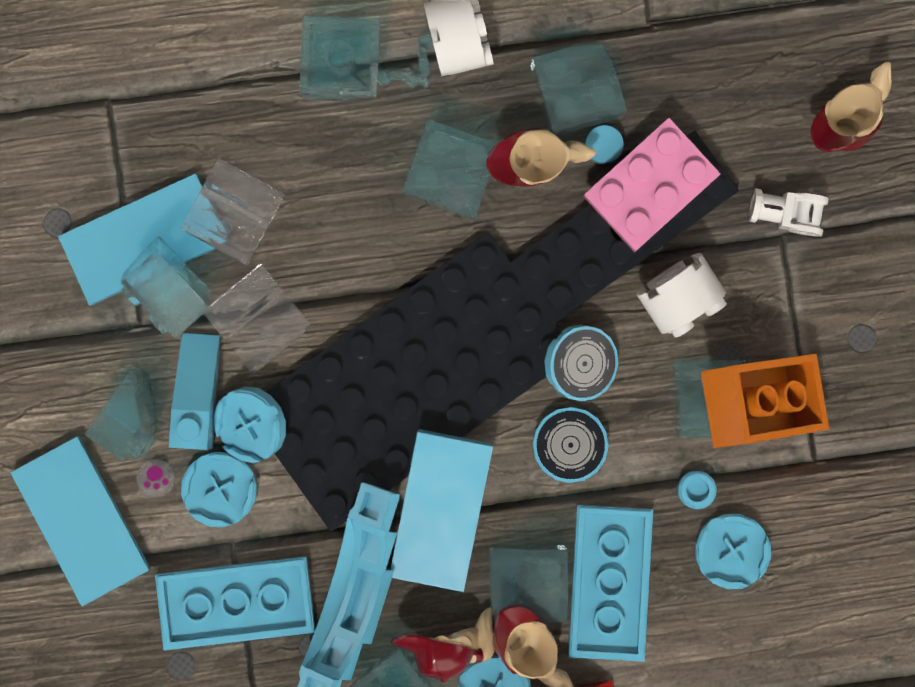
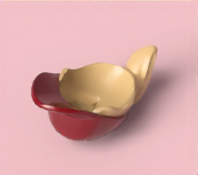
(852, 114)
(533, 157)
(527, 646)
(451, 655)

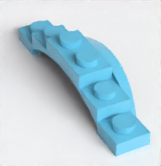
(355, 591)

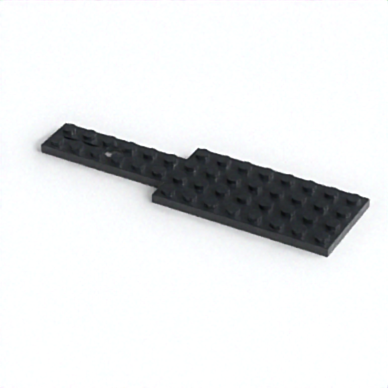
(449, 352)

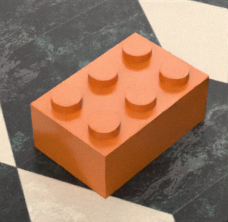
(764, 400)

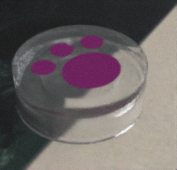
(156, 477)

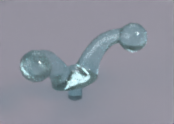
(413, 80)

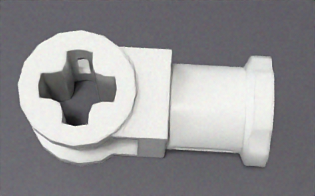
(796, 211)

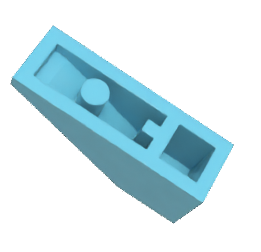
(195, 392)

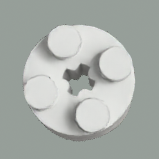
(458, 35)
(683, 295)

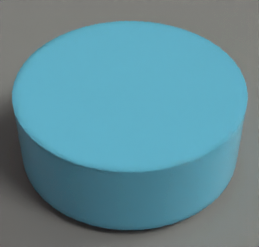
(606, 142)
(696, 489)

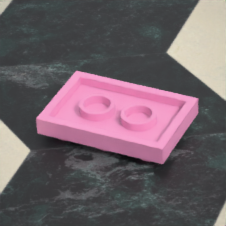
(651, 184)

